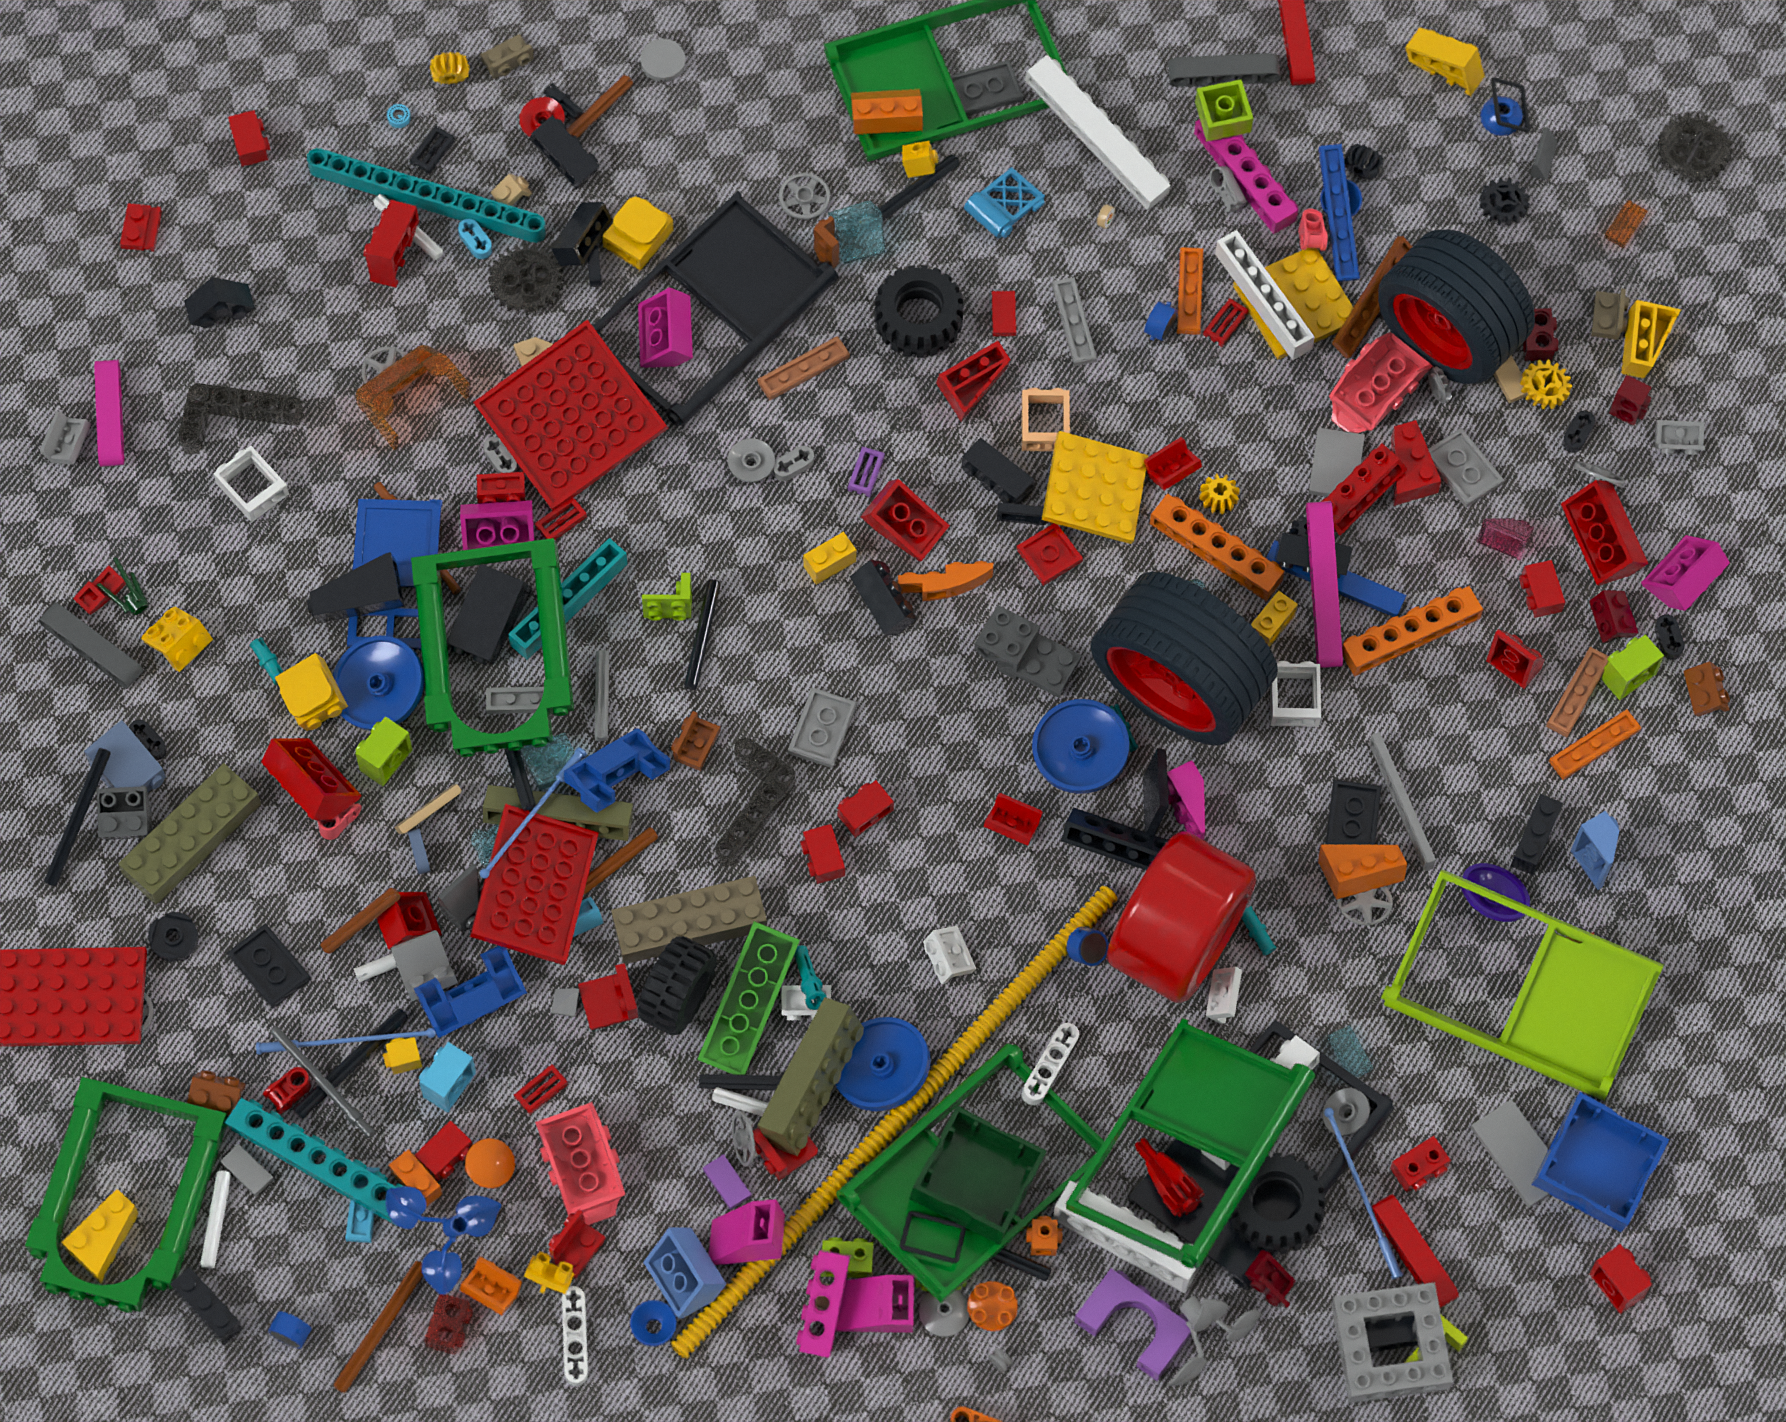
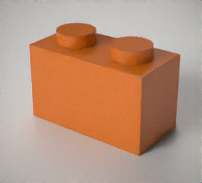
(411, 1173)

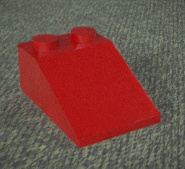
(905, 519)
(1514, 658)

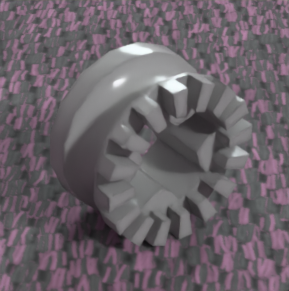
(1000, 1360)

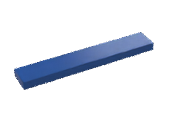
(1338, 213)
(1355, 588)

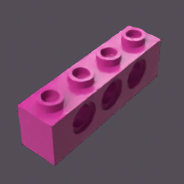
(823, 1343)

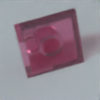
(1506, 535)

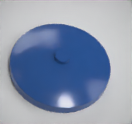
(379, 680)
(1081, 746)
(885, 1065)

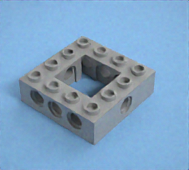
(1373, 1383)

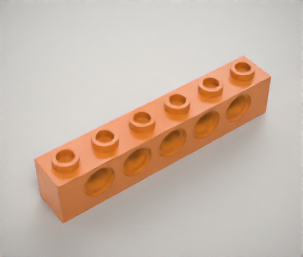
(1221, 558)
(1361, 660)

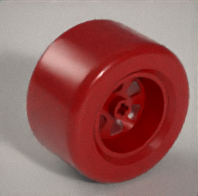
(1181, 916)

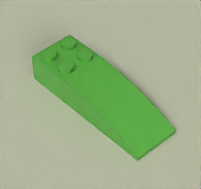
(748, 999)

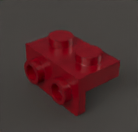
(1613, 615)
(1270, 1279)

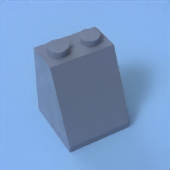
(129, 760)

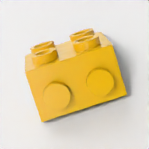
(177, 637)

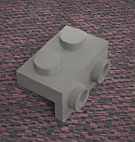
(1679, 435)
(64, 439)

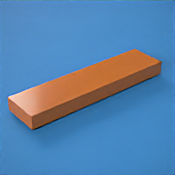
(1190, 291)
(1595, 744)

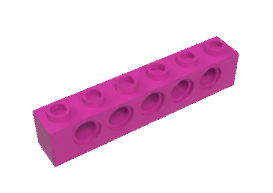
(1274, 217)

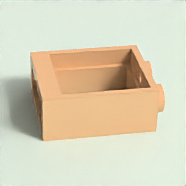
(1043, 440)

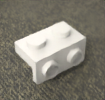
(794, 1002)

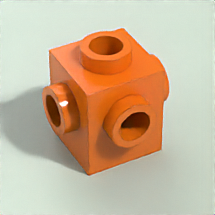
(1044, 1236)

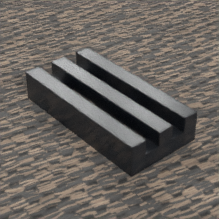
(414, 160)
(1020, 513)

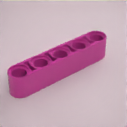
(109, 413)

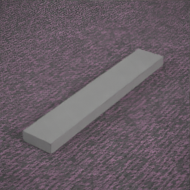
(1402, 802)

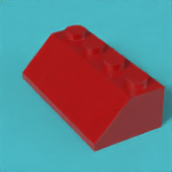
(1604, 532)
(309, 777)

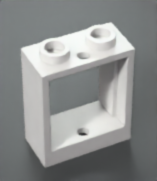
(265, 499)
(1297, 716)

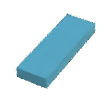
(360, 1220)

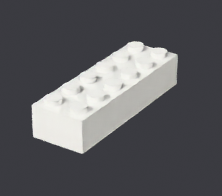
(1139, 1255)

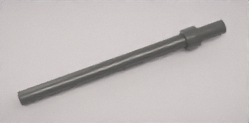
(354, 1116)

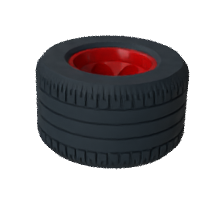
(1457, 305)

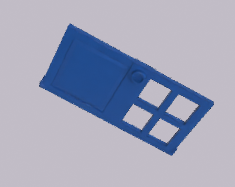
(406, 531)

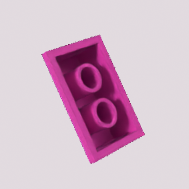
(665, 329)
(496, 524)
(1686, 572)

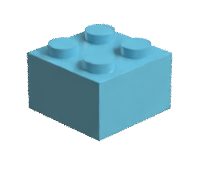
(447, 1076)

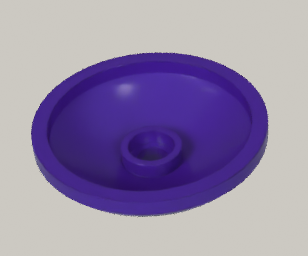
(1499, 881)

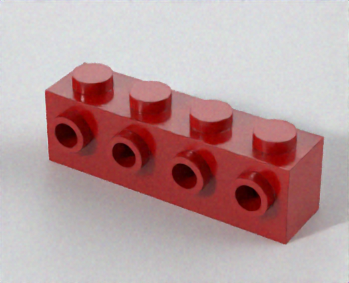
(1364, 486)

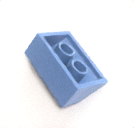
(1596, 847)
(684, 1271)

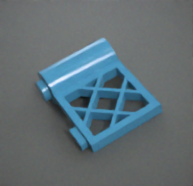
(992, 214)

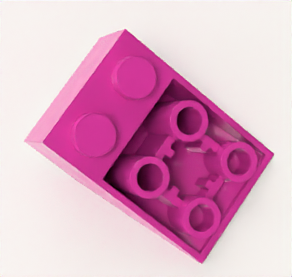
(1187, 797)
(748, 1233)
(877, 1304)

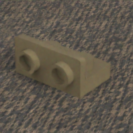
(507, 56)
(1609, 314)

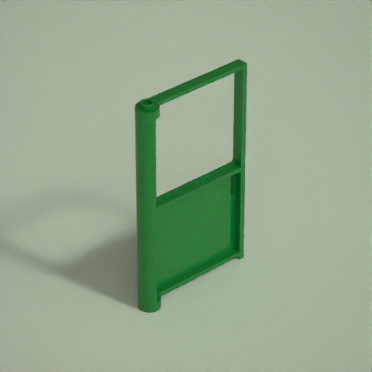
(907, 59)
(1216, 1102)
(883, 1188)

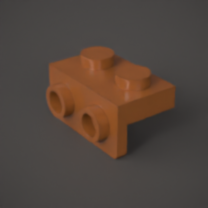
(825, 242)
(1706, 688)
(695, 741)
(215, 1092)

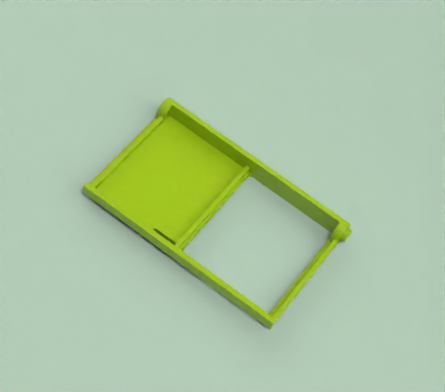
(1571, 1010)

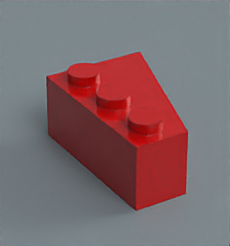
(389, 242)
(972, 378)
(1422, 476)

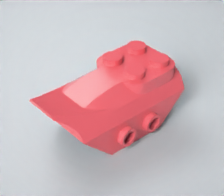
(1376, 383)
(582, 1162)

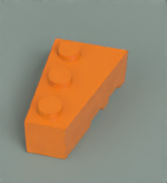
(1361, 867)

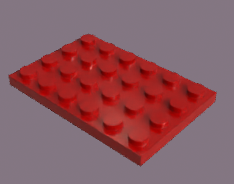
(535, 886)
(72, 996)

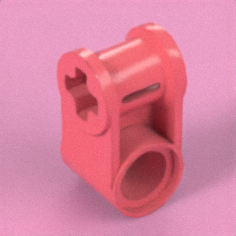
(1312, 230)
(341, 822)

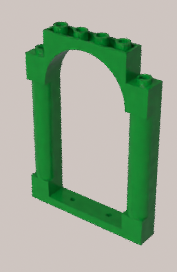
(557, 692)
(168, 1258)

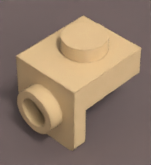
(511, 189)

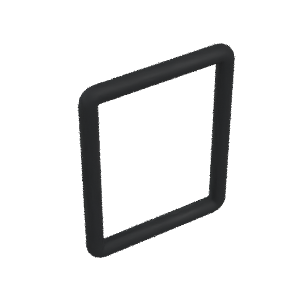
(1496, 106)
(926, 1253)

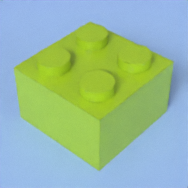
(1224, 110)
(1632, 666)
(383, 751)

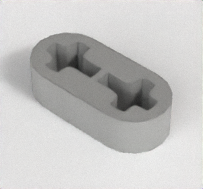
(504, 454)
(793, 462)

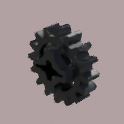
(1503, 210)

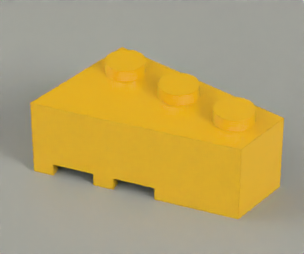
(1447, 57)
(1645, 336)
(101, 1234)

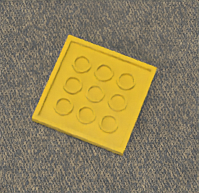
(1311, 292)
(1095, 487)

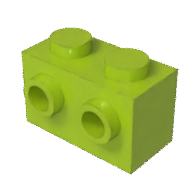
(861, 1256)

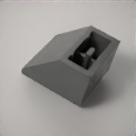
(123, 813)

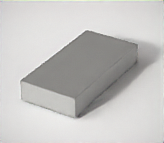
(247, 1170)

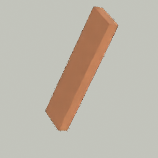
(803, 368)
(1578, 692)

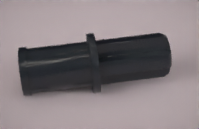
(564, 100)

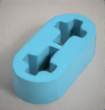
(471, 241)

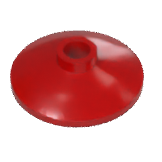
(537, 110)

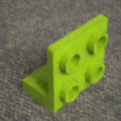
(670, 606)

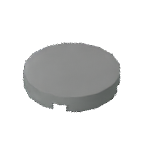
(663, 60)

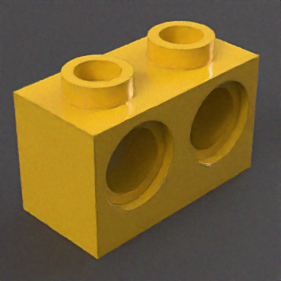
(1275, 617)

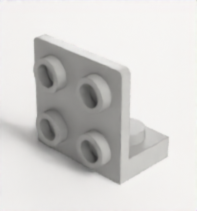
(422, 961)

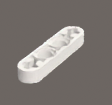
(1049, 1063)
(571, 1336)

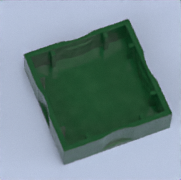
(978, 1175)

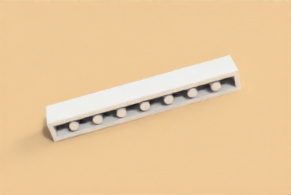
(1097, 132)

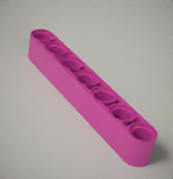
(1324, 584)

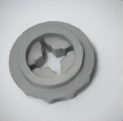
(1439, 385)

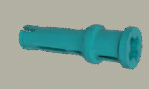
(810, 984)

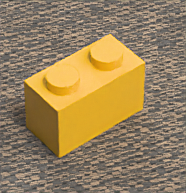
(829, 558)

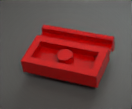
(140, 227)

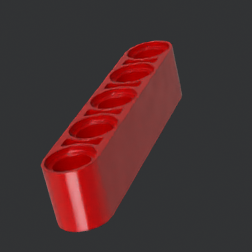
(1297, 42)
(1413, 1248)

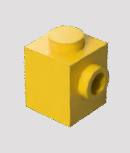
(919, 159)
(402, 1055)

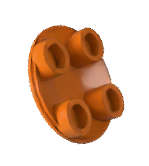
(490, 1163)
(992, 1305)

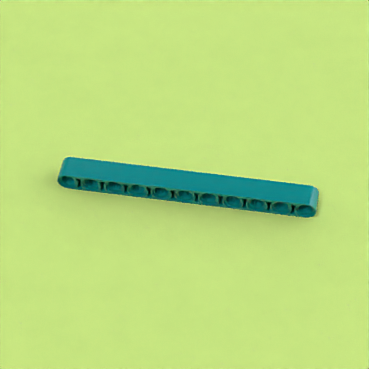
(419, 187)

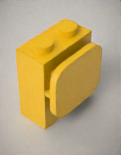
(637, 232)
(311, 692)

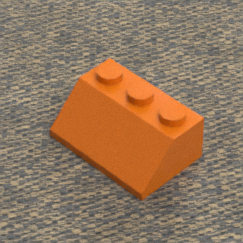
(887, 111)

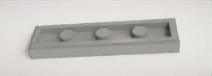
(1074, 321)

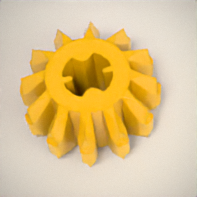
(449, 68)
(1228, 495)

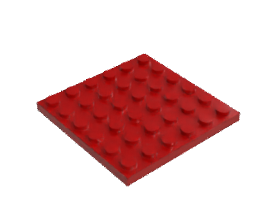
(570, 415)

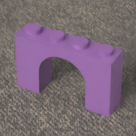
(1118, 1292)

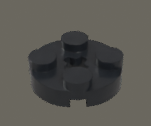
(166, 926)

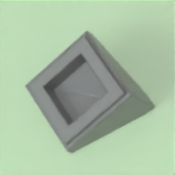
(565, 1002)

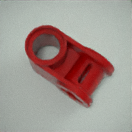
(287, 1091)

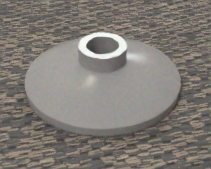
(747, 451)
(1343, 1103)
(944, 1323)

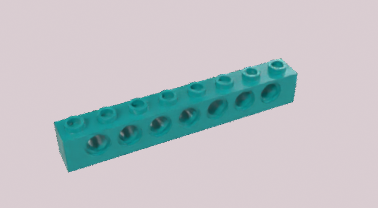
(241, 1123)

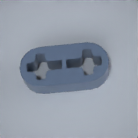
(419, 851)

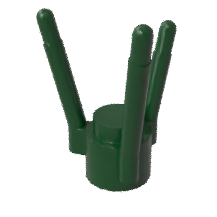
(135, 600)

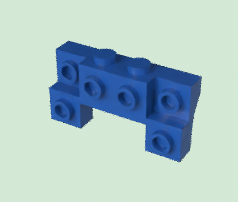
(613, 764)
(474, 997)

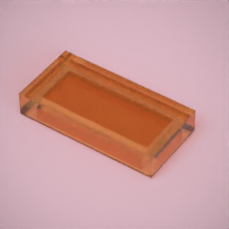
(1625, 224)

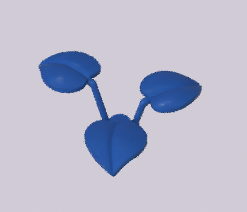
(474, 1216)

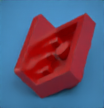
(1171, 464)
(501, 487)
(1013, 819)

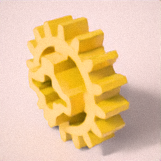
(1535, 378)

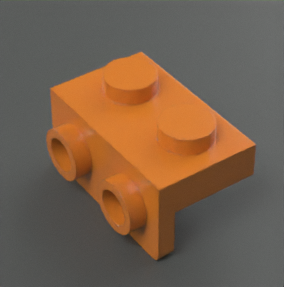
(491, 1286)

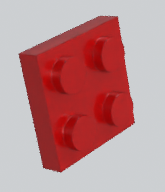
(1049, 554)

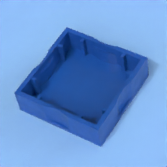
(1600, 1162)

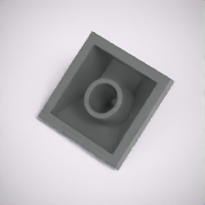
(461, 899)

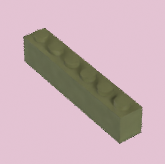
(611, 822)

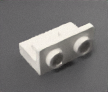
(948, 953)
(1223, 994)

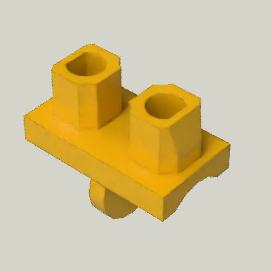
(549, 1275)

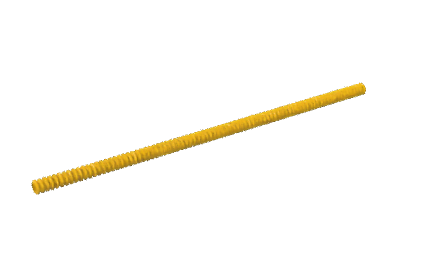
(896, 1119)

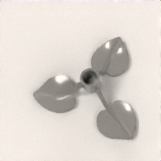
(1199, 1318)

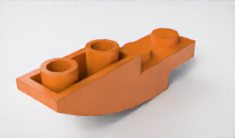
(955, 581)

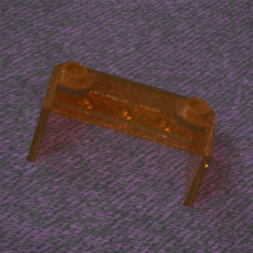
(375, 395)

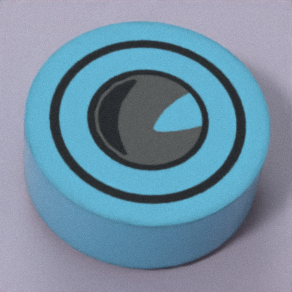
(398, 116)

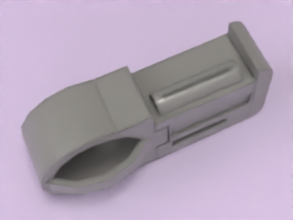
(1229, 189)

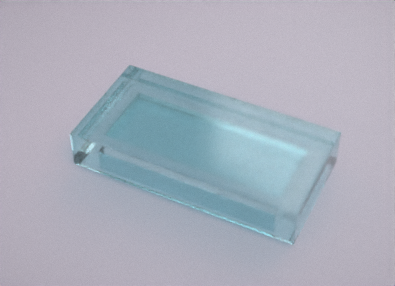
(1350, 1051)

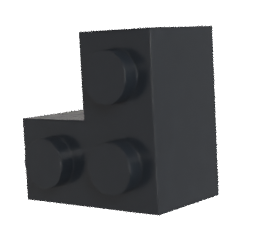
(218, 299)

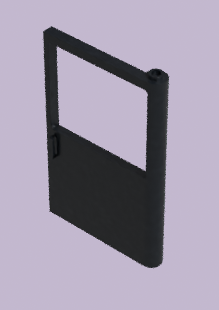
(746, 278)
(1272, 1202)

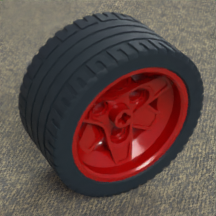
(1184, 658)

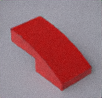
(93, 598)

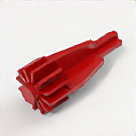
(1172, 1182)

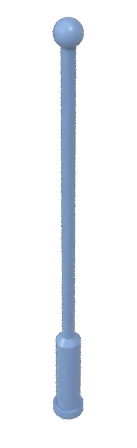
(576, 757)
(276, 1046)
(1383, 1241)

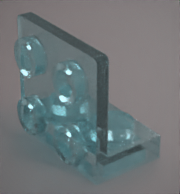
(859, 231)

